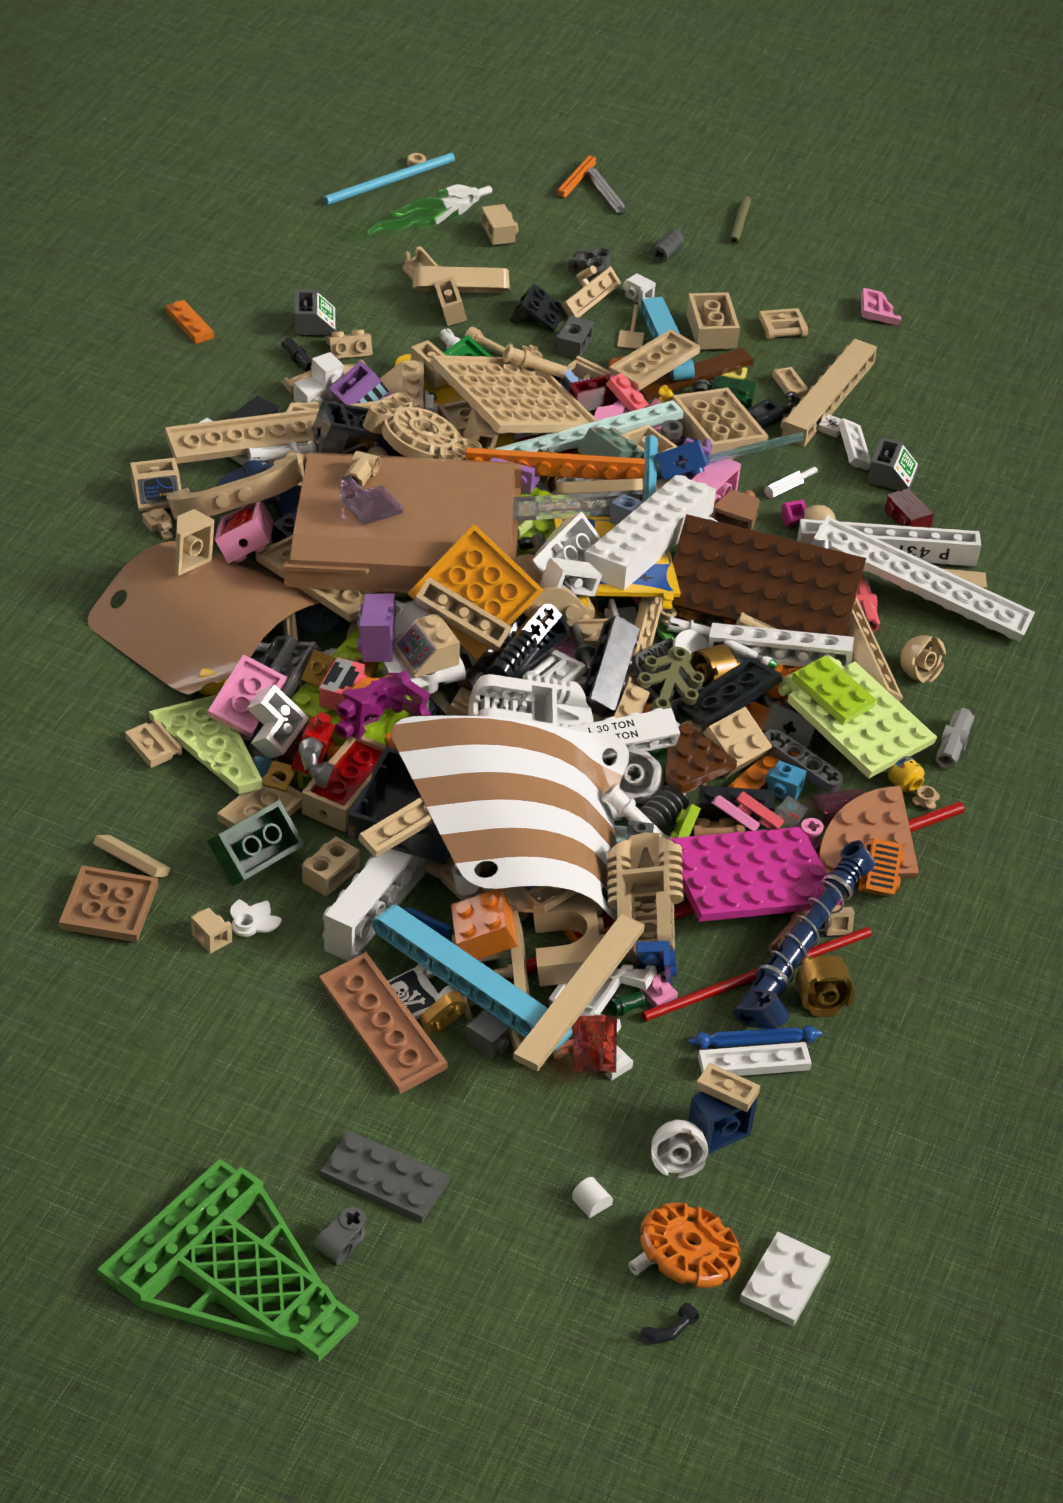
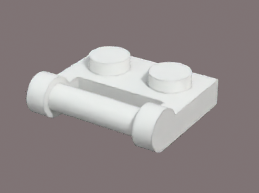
(564, 667)

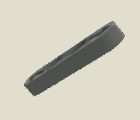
(658, 650)
(824, 777)

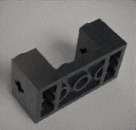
(338, 422)

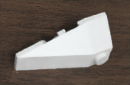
(567, 542)

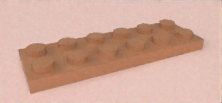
(383, 1023)

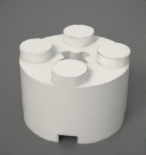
(651, 777)

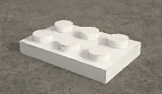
(785, 1279)

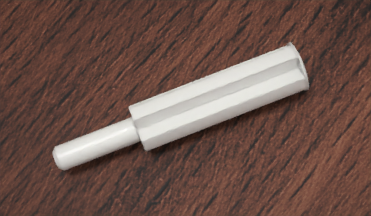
(788, 482)

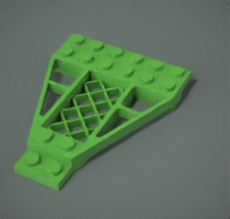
(189, 1228)

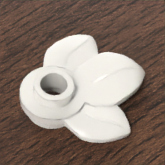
(253, 918)

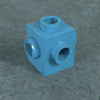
(786, 780)

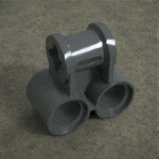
(599, 258)

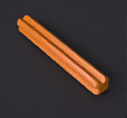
(576, 176)

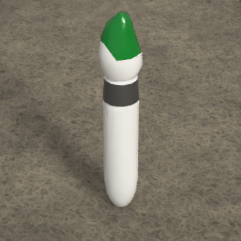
(747, 652)

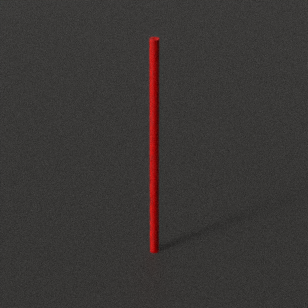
(748, 977)

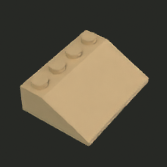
(719, 417)

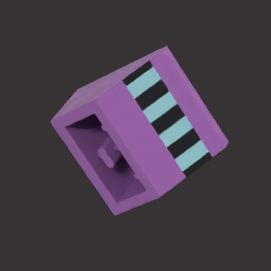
(359, 386)

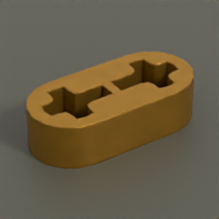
(443, 1012)

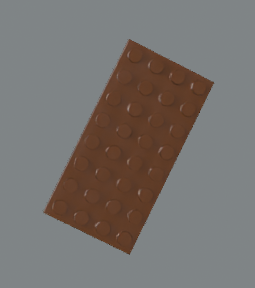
(765, 577)

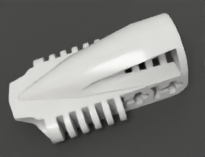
(531, 700)

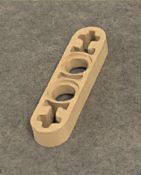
(599, 486)

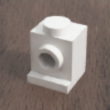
(639, 288)

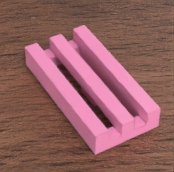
(735, 813)

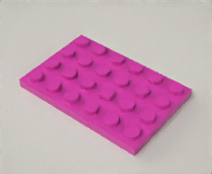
(750, 873)

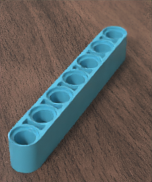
(660, 321)

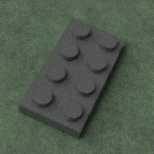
(384, 1176)

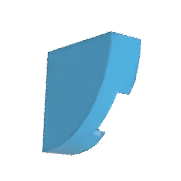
(262, 764)

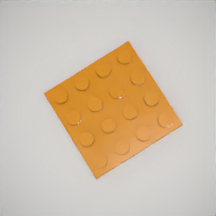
(484, 577)

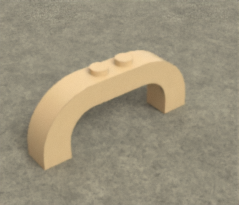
(242, 492)

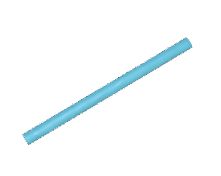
(388, 179)

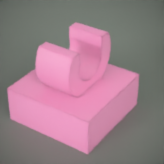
(659, 991)

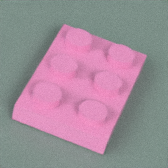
(239, 691)

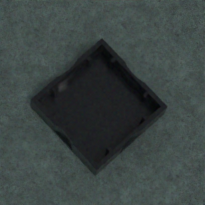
(387, 793)

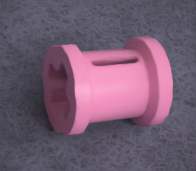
(813, 830)

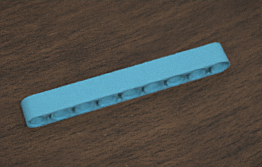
(460, 970)

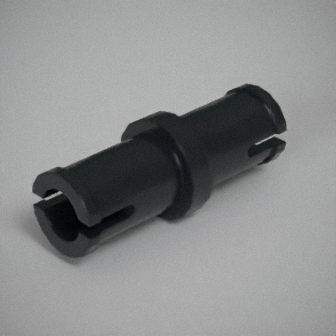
(297, 353)

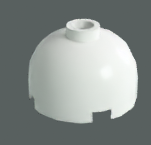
(679, 1148)

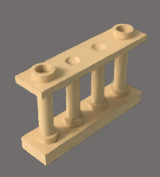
(516, 971)

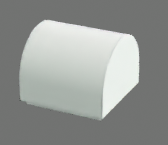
(591, 1197)

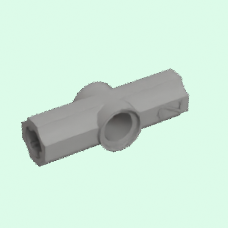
(954, 738)

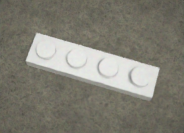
(758, 1059)

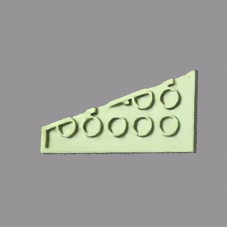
(211, 742)

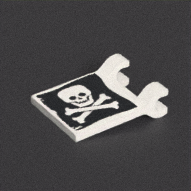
(417, 990)

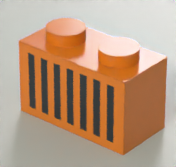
(884, 877)

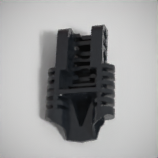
(529, 646)

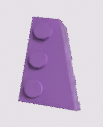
(377, 628)

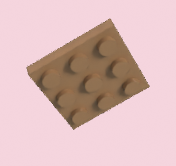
(108, 904)

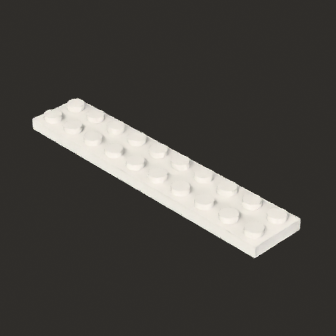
(929, 580)

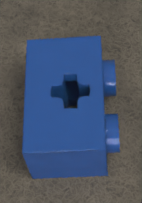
(693, 451)

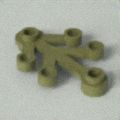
(678, 659)

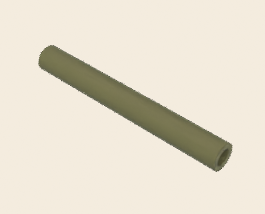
(740, 220)

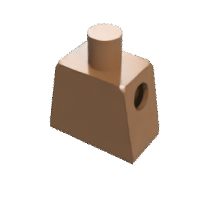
(737, 509)

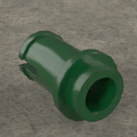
(621, 1004)

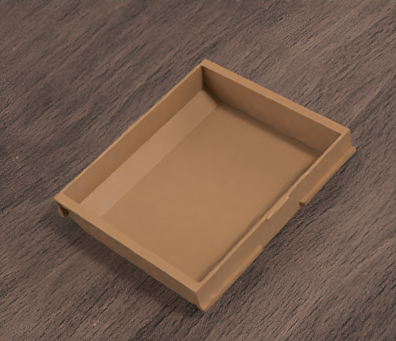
(395, 553)

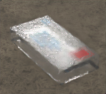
(791, 811)

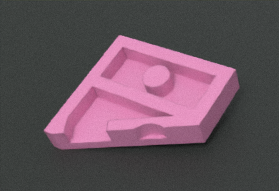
(876, 307)

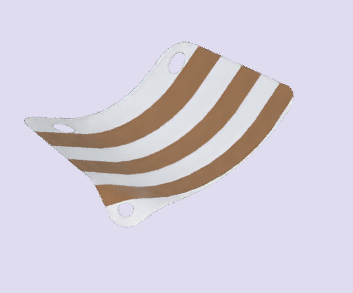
(517, 798)

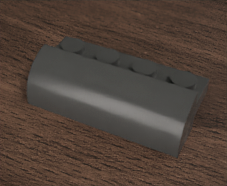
(289, 659)

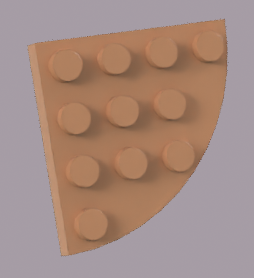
(871, 815)

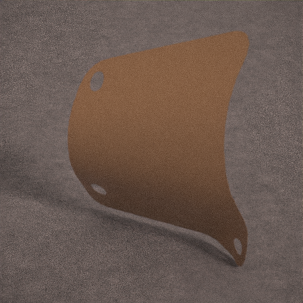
(194, 618)

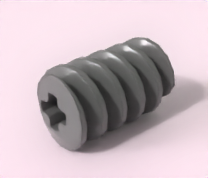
(665, 806)

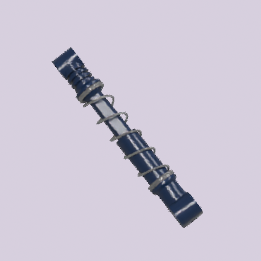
(761, 1004)

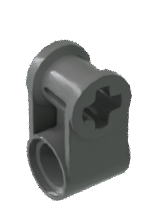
(342, 1235)

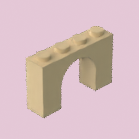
(579, 914)

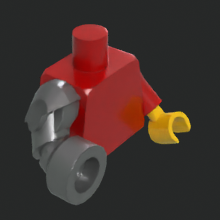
(312, 748)

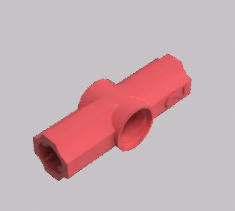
(868, 604)

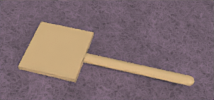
(631, 339)

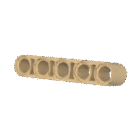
(466, 278)

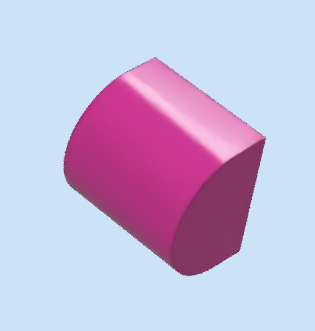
(793, 512)

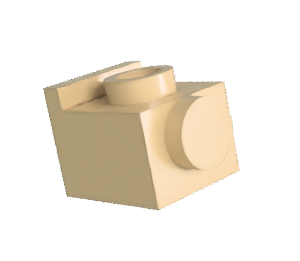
(211, 930)

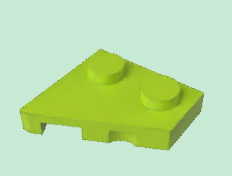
(685, 822)

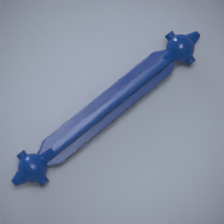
(755, 1037)

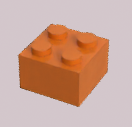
(484, 924)

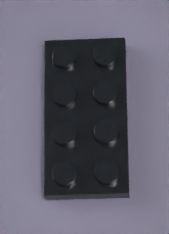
(731, 692)

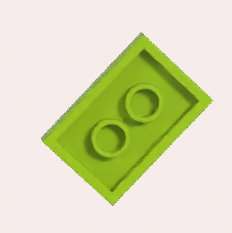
(834, 690)

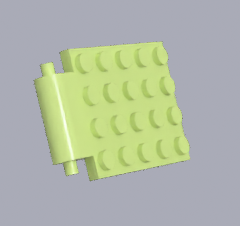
(872, 739)

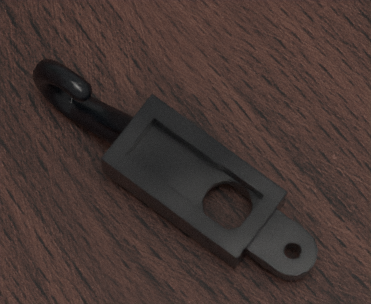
(770, 412)

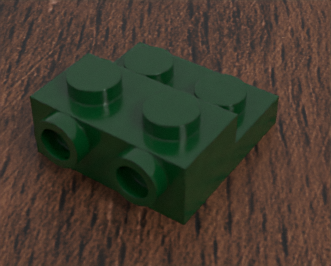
(742, 389)

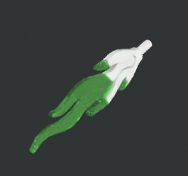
(436, 209)

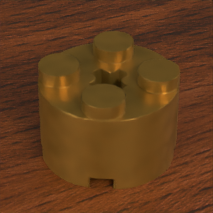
(713, 662)
(824, 985)

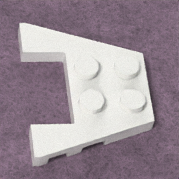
(627, 975)

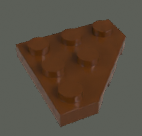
(695, 760)

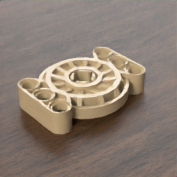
(416, 430)

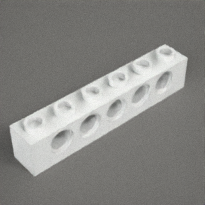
(784, 646)

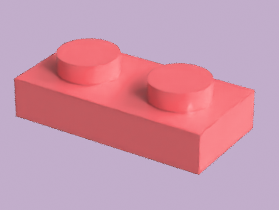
(627, 393)
(751, 806)

